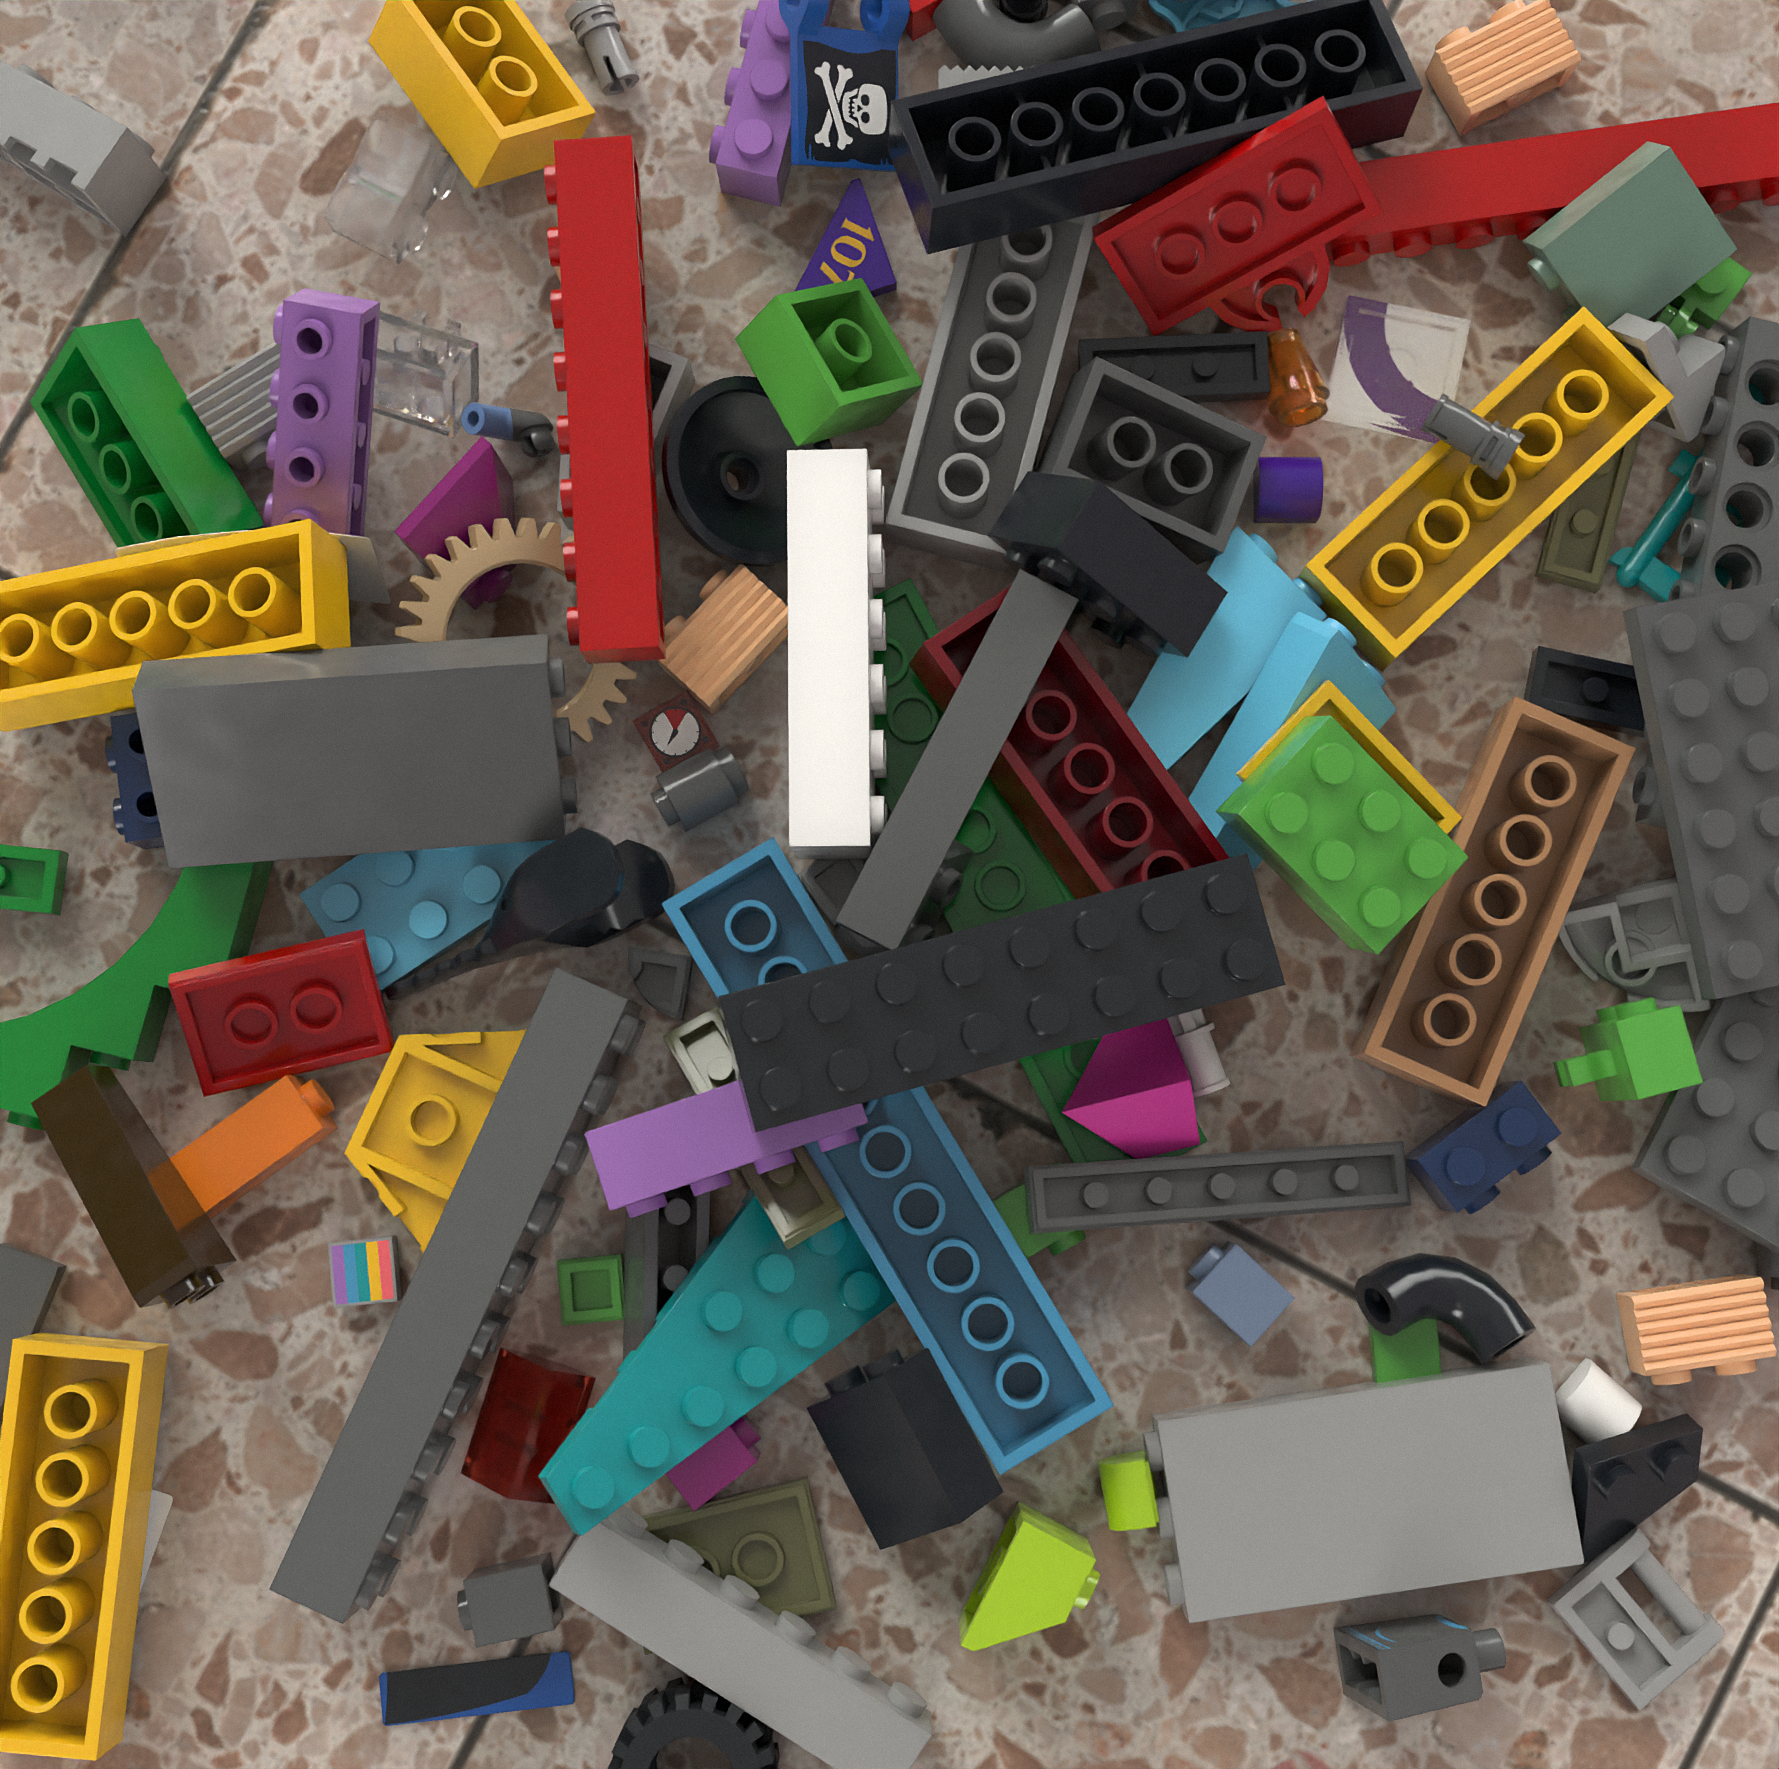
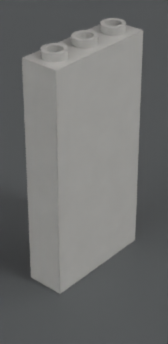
(1363, 1490)

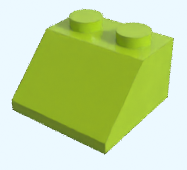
(1028, 1580)

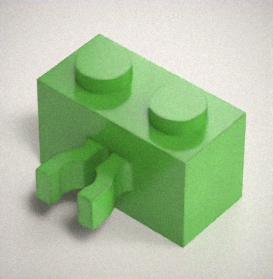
(1633, 1053)

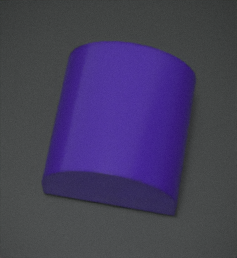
(1287, 489)

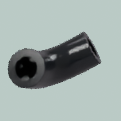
(1446, 1291)

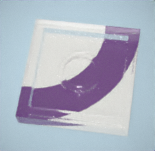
(1393, 366)

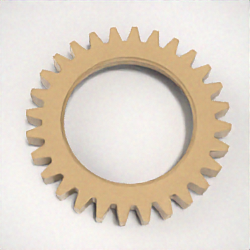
(489, 553)

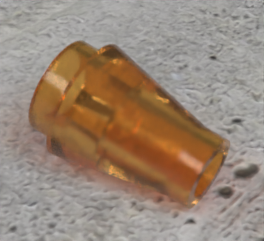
(1296, 385)

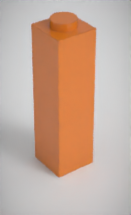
(255, 1142)

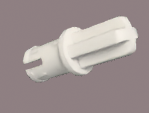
(1199, 1052)

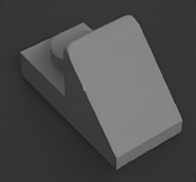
(1682, 366)

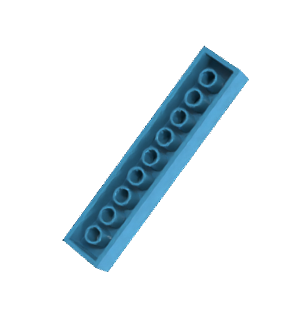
(909, 1190)

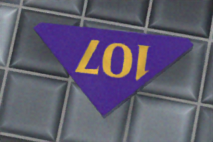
(851, 248)

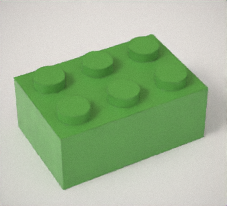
(1342, 834)

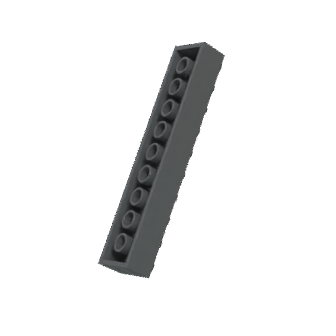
(458, 1299)

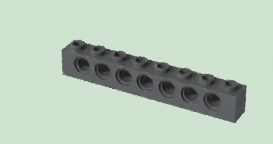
(1722, 479)

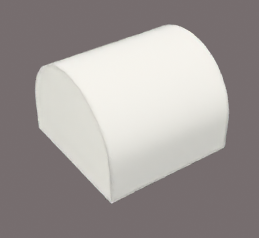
(1595, 1404)

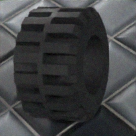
(698, 1713)

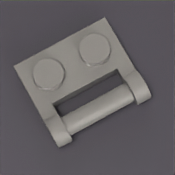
(1619, 1630)

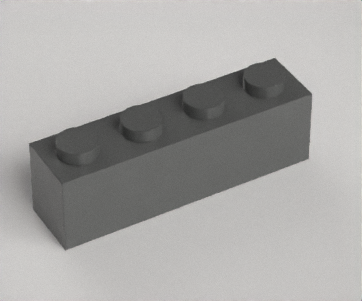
(658, 1257)

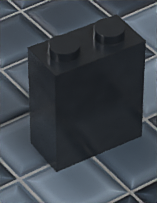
(903, 1447)

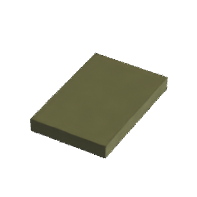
(762, 1538)

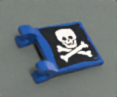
(843, 84)

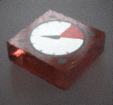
(675, 731)

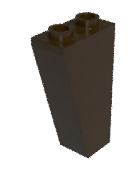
(132, 1191)

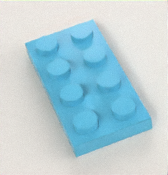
(415, 900)

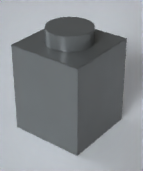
(510, 1600)

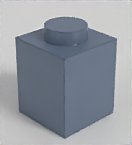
(1237, 1290)

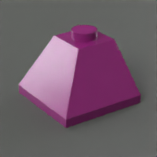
(469, 494)

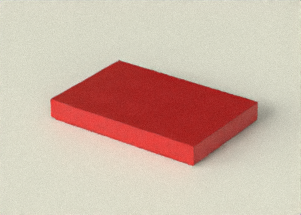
(282, 1012)

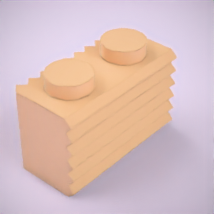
(1501, 64)
(725, 637)
(1695, 1327)

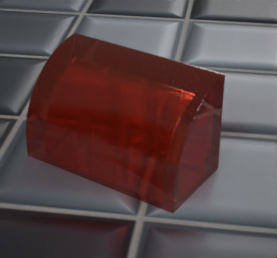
(524, 1422)

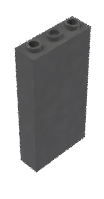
(356, 749)

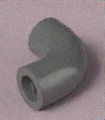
(987, 37)

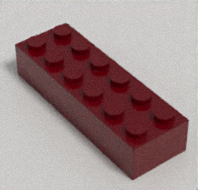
(1078, 769)

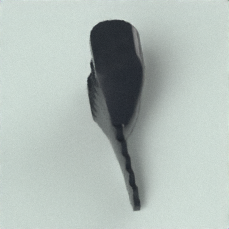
(563, 898)

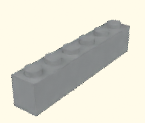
(742, 1647)

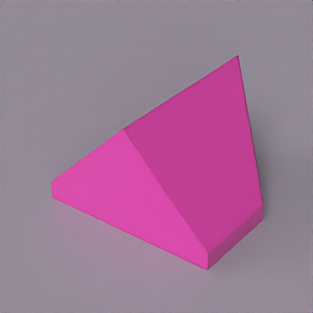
(1137, 1093)

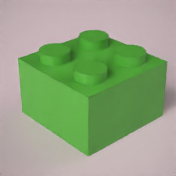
(828, 361)

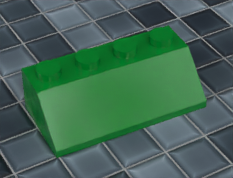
(137, 439)

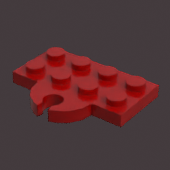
(1242, 226)

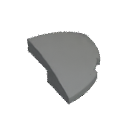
(1637, 944)

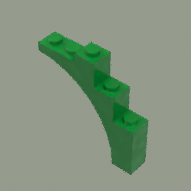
(125, 1007)

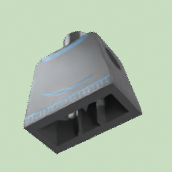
(1415, 1664)

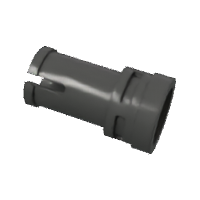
(1484, 442)

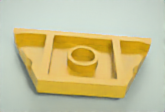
(428, 1119)

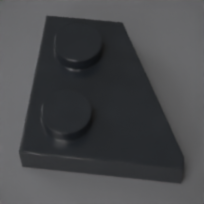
(1632, 1477)

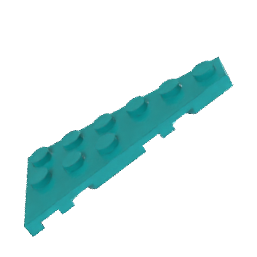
(718, 1349)

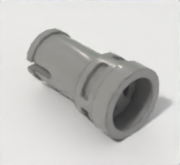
(598, 32)

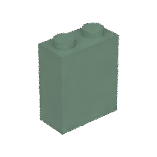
(1629, 240)

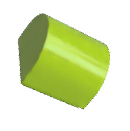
(1129, 1491)

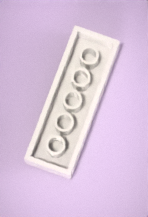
(831, 653)

